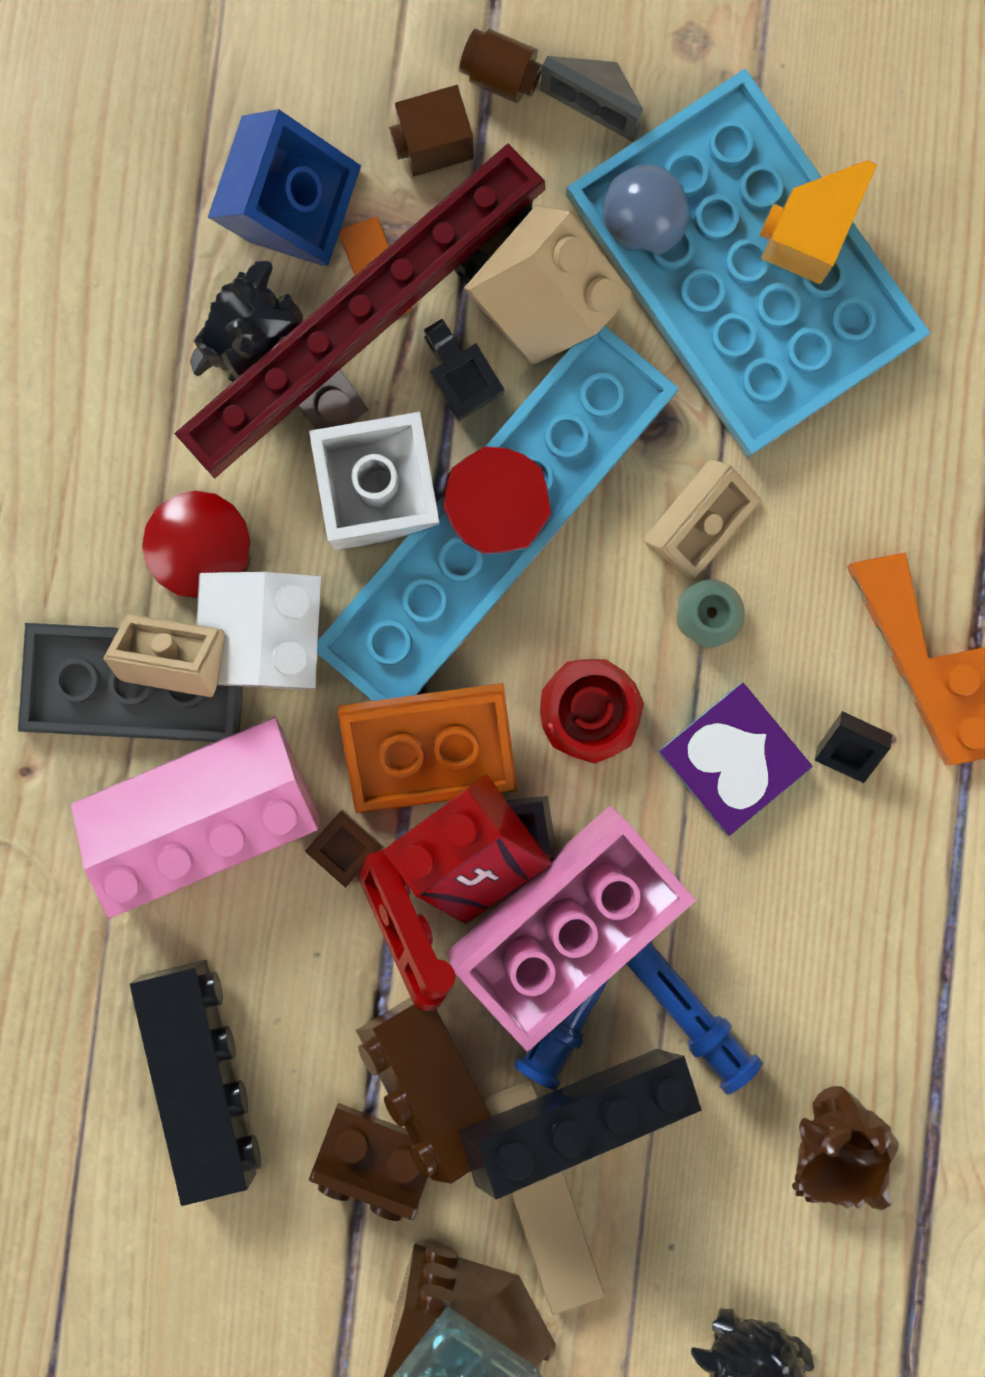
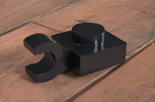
(463, 376)

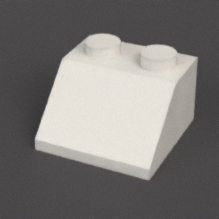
(374, 480)
(266, 624)

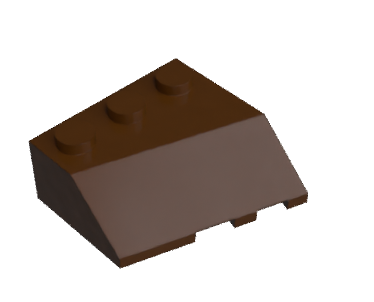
(481, 1294)

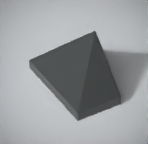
(594, 90)

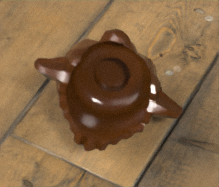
(844, 1153)

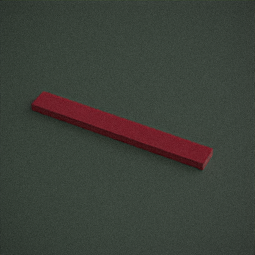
(361, 310)

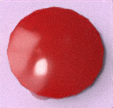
(194, 536)

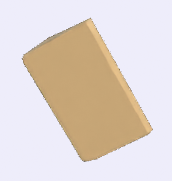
(702, 518)
(167, 655)

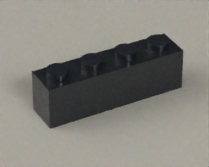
(195, 1081)
(578, 1122)

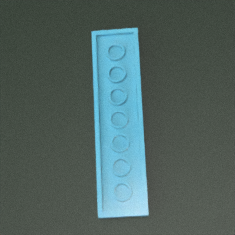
(439, 586)

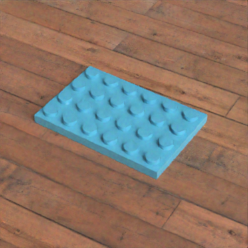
(746, 330)

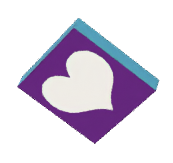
(735, 759)

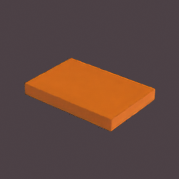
(426, 746)

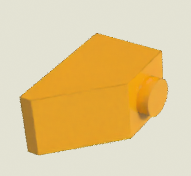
(815, 222)

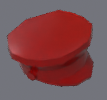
(496, 500)
(591, 709)

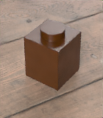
(432, 131)

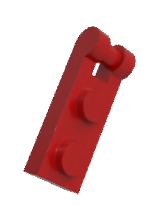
(405, 933)

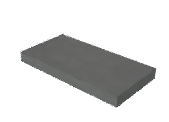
(76, 693)

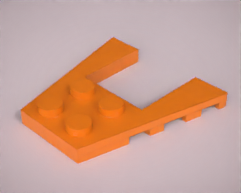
(947, 686)

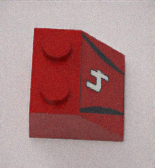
(468, 853)

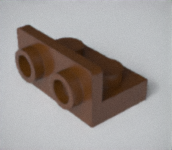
(369, 1163)

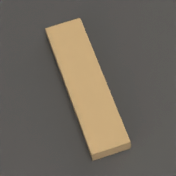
(552, 1226)

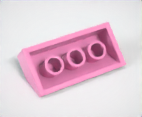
(193, 817)
(569, 928)

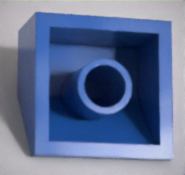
(284, 187)

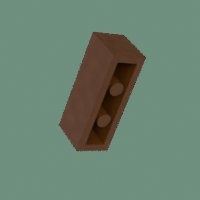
(424, 1085)

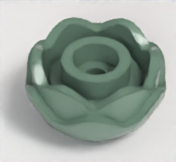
(693, 617)

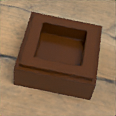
(343, 848)

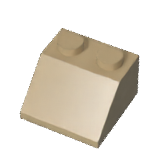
(548, 285)

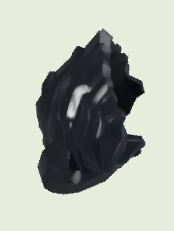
(244, 323)
(752, 1350)

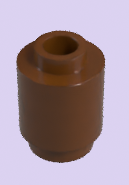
(500, 64)

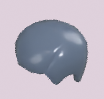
(646, 209)

